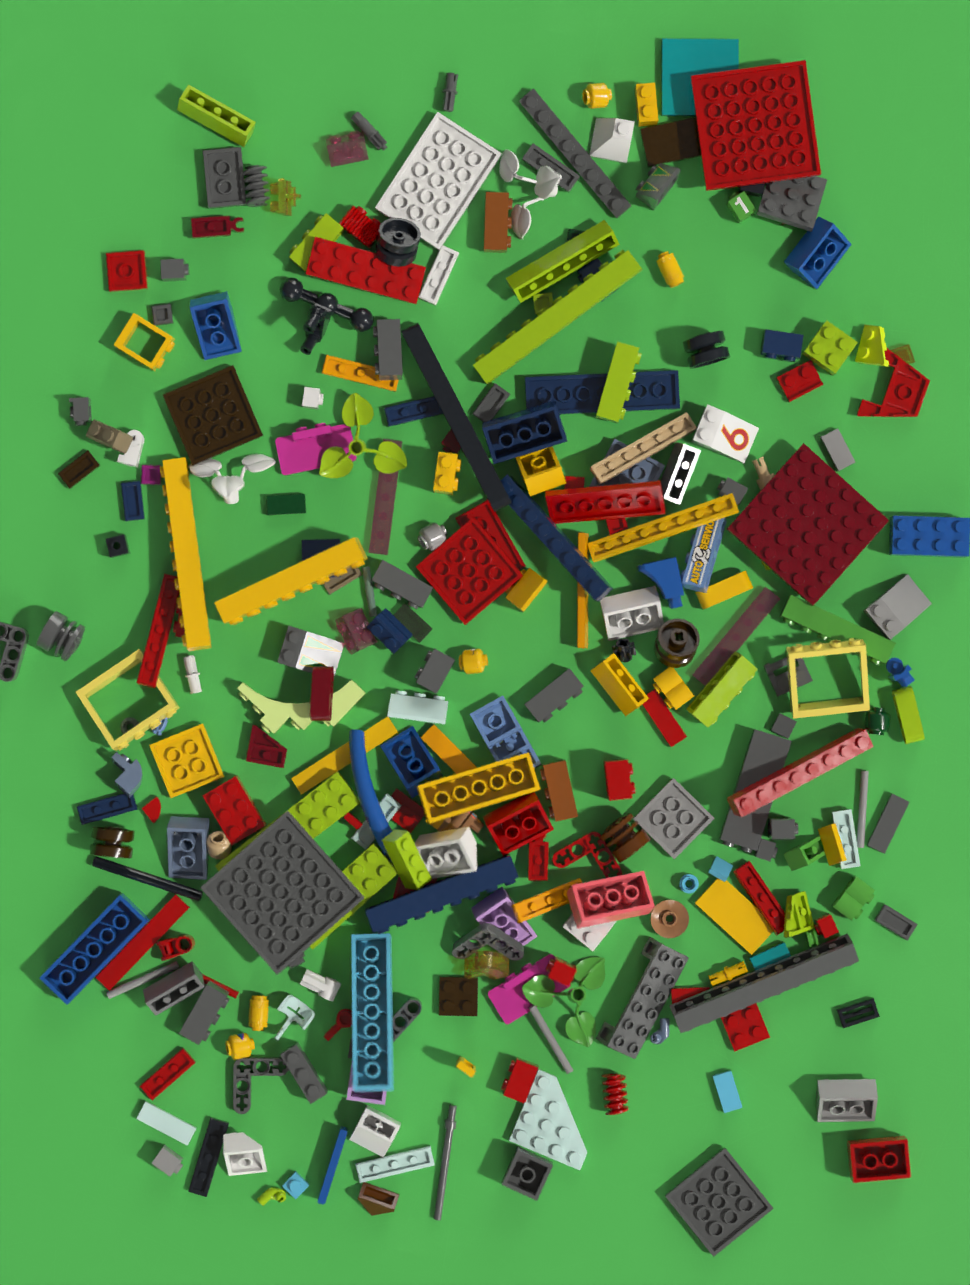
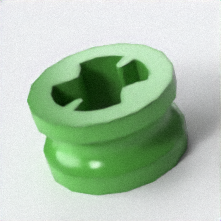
(811, 938)

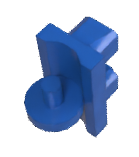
(899, 672)

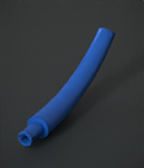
(365, 789)

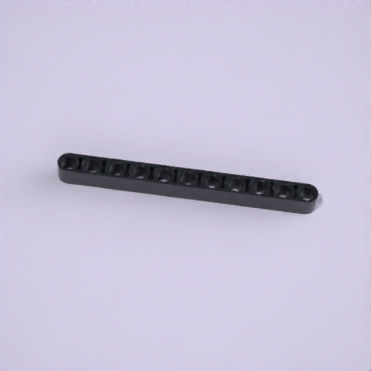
(456, 417)

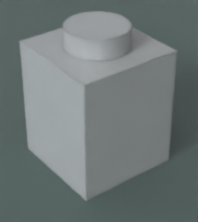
(168, 1161)

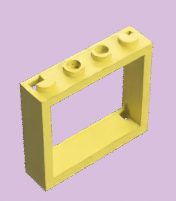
(109, 676)
(832, 706)

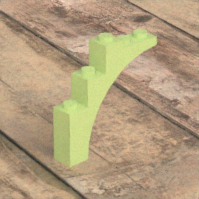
(278, 712)

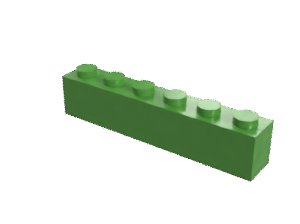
(835, 628)

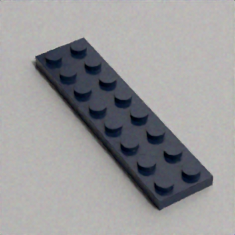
(583, 392)

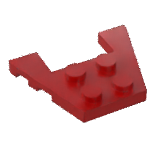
(903, 394)

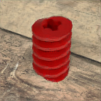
(616, 1094)

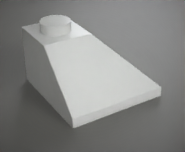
(612, 139)
(243, 1154)

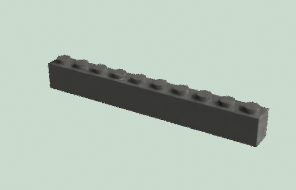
(764, 983)

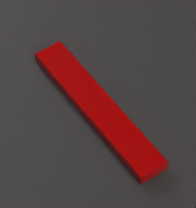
(159, 633)
(142, 942)

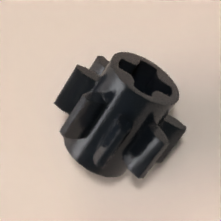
(624, 650)

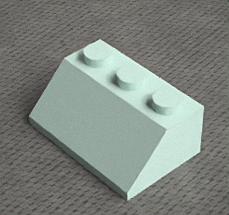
(418, 707)

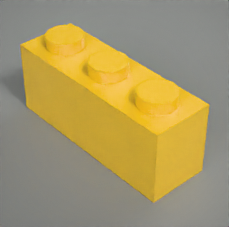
(619, 684)

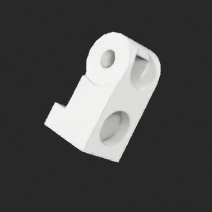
(134, 452)

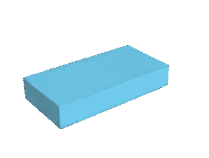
(727, 1091)

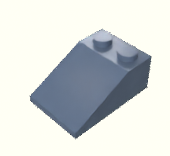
(188, 847)

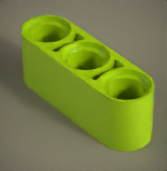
(908, 715)

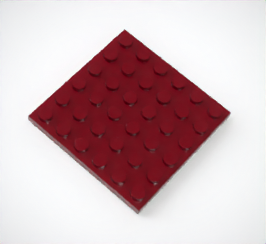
(807, 524)

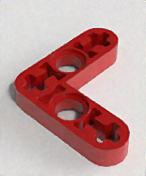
(587, 848)

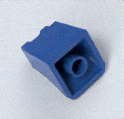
(667, 579)

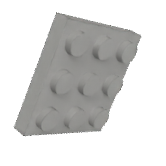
(673, 818)

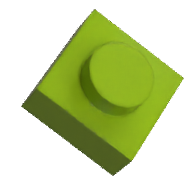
(542, 301)

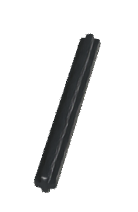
(147, 878)

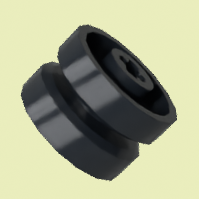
(397, 242)
(705, 346)

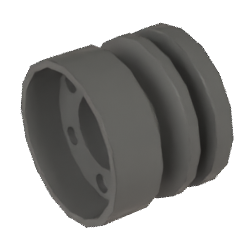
(59, 635)

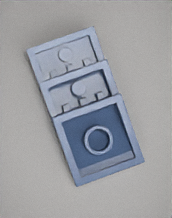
(502, 731)

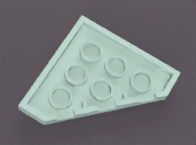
(548, 1125)

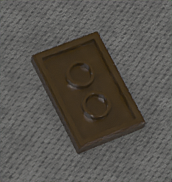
(671, 142)

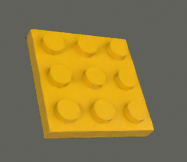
(187, 760)

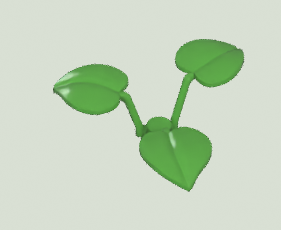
(590, 974)

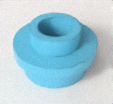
(695, 883)

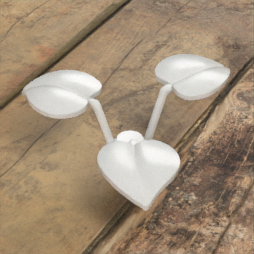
(545, 187)
(230, 485)

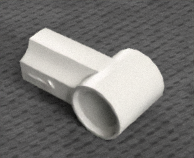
(324, 986)

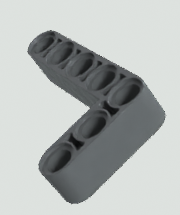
(20, 647)

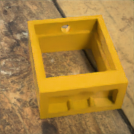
(129, 330)

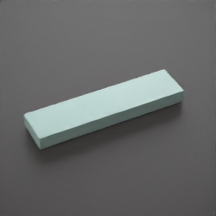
(395, 1164)

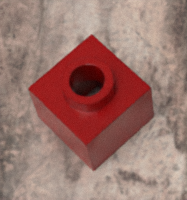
(825, 926)

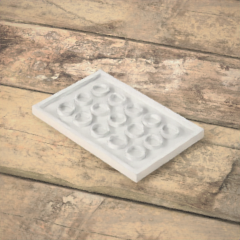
(439, 179)

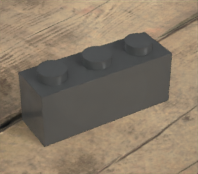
(388, 349)
(678, 472)
(402, 585)
(554, 696)
(173, 988)
(205, 1013)
(304, 1073)

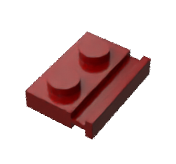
(799, 381)
(409, 813)

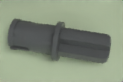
(450, 92)

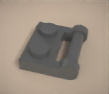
(780, 683)

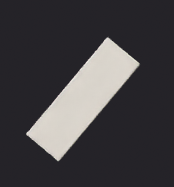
(438, 275)

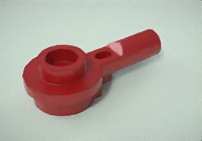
(343, 1020)

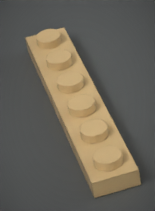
(643, 448)

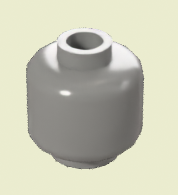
(432, 536)

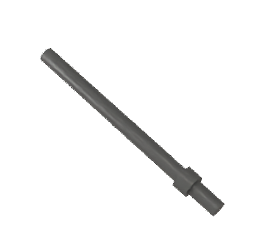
(450, 1125)

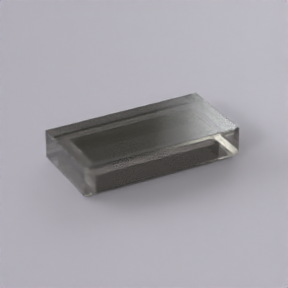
(413, 622)

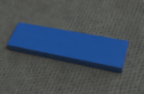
(332, 1166)

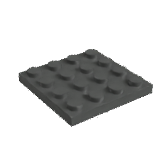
(719, 1201)

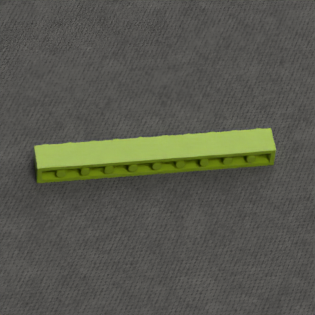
(557, 317)

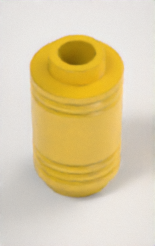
(670, 269)
(258, 1012)

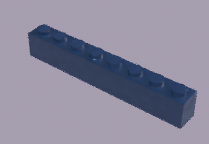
(555, 540)

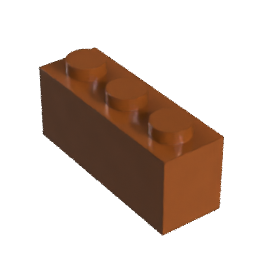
(497, 222)
(559, 791)

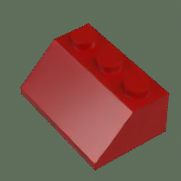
(518, 823)

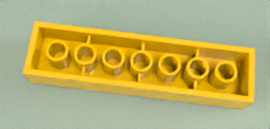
(291, 580)

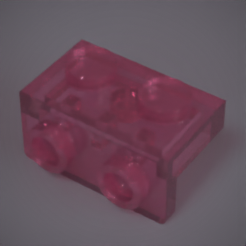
(347, 148)
(355, 631)

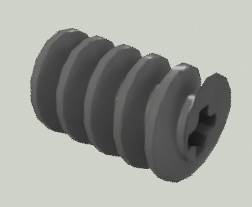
(255, 187)

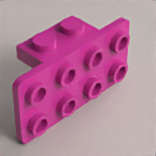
(306, 447)
(509, 997)

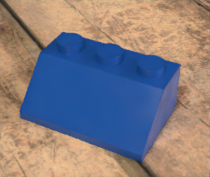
(818, 252)

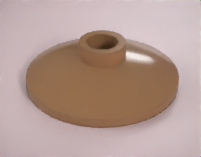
(676, 926)

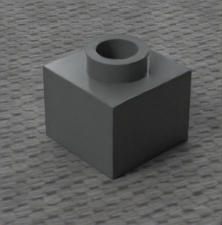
(766, 850)

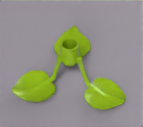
(335, 460)

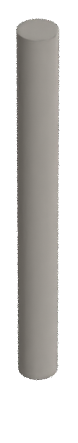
(862, 809)
(143, 979)
(550, 1038)

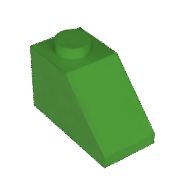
(804, 853)

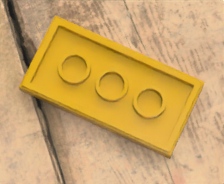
(735, 914)

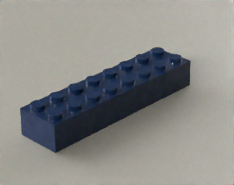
(441, 893)

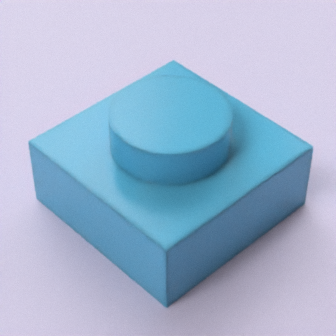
(296, 1185)

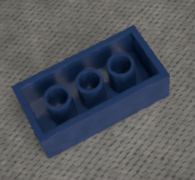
(524, 432)

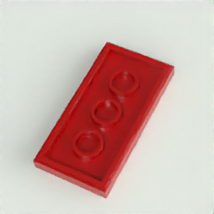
(495, 528)

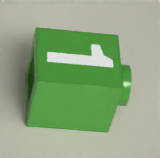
(740, 206)

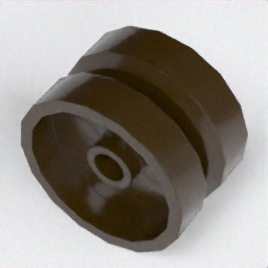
(676, 643)
(112, 839)

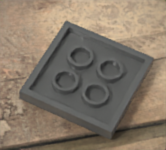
(793, 201)

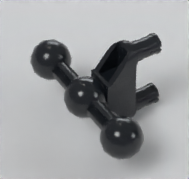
(322, 309)

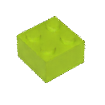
(829, 348)

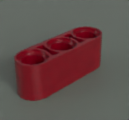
(322, 693)

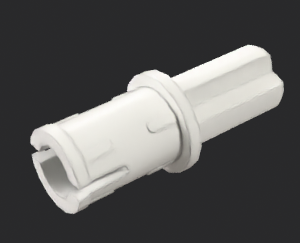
(192, 674)

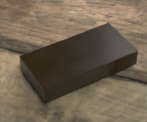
(79, 469)

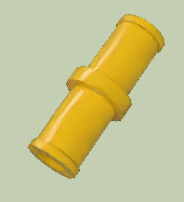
(728, 973)

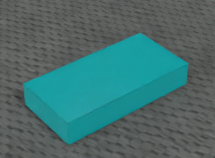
(770, 956)

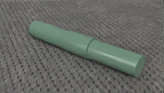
(369, 591)

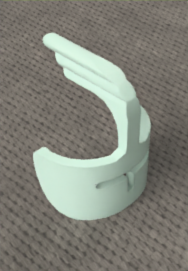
(304, 1011)

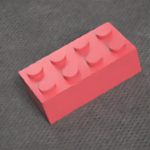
(610, 899)

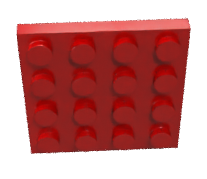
(469, 570)

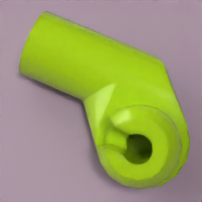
(272, 1193)

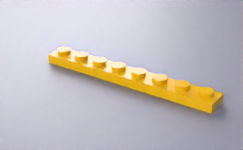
(663, 527)

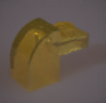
(487, 963)

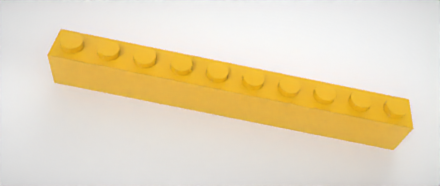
(186, 554)

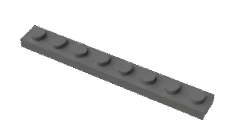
(575, 153)

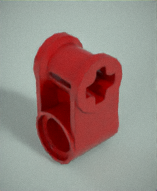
(172, 946)

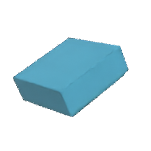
(720, 869)

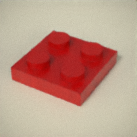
(745, 1027)

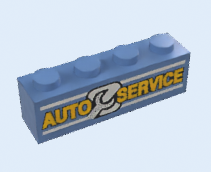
(702, 556)

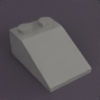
(897, 607)

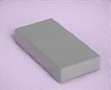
(837, 449)

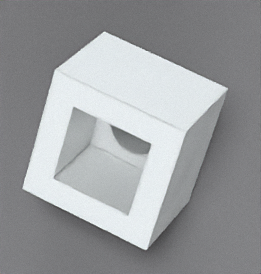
(312, 398)

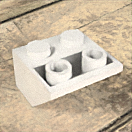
(375, 1131)

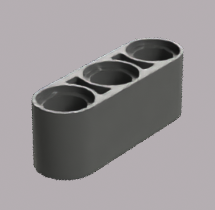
(407, 1015)

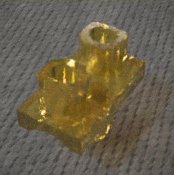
(287, 197)

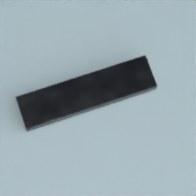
(208, 1157)

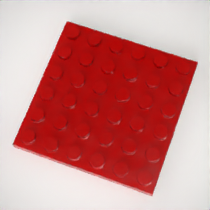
(755, 125)

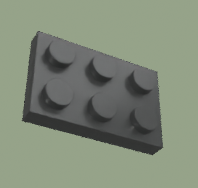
(224, 177)

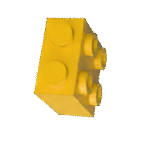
(445, 474)

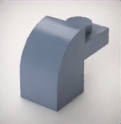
(131, 777)

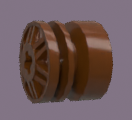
(624, 837)

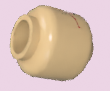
(218, 845)

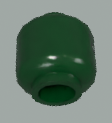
(877, 721)

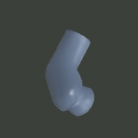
(662, 1033)

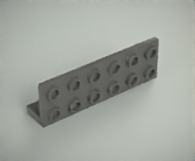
(646, 1000)

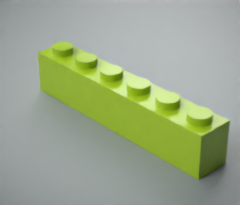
(562, 261)

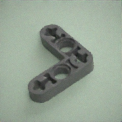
(511, 948)
(246, 1075)

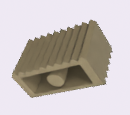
(109, 436)

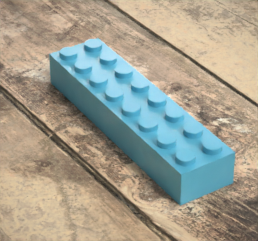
(372, 1013)

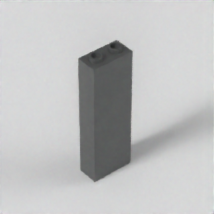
(763, 757)

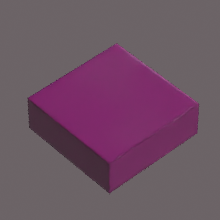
(151, 475)

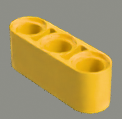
(724, 590)

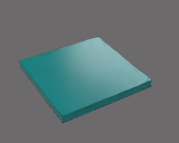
(692, 57)

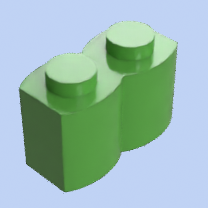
(853, 898)

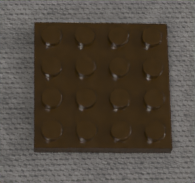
(213, 415)

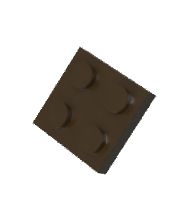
(458, 996)

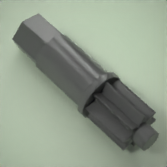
(371, 133)

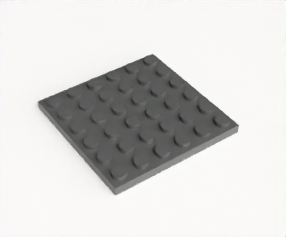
(282, 892)

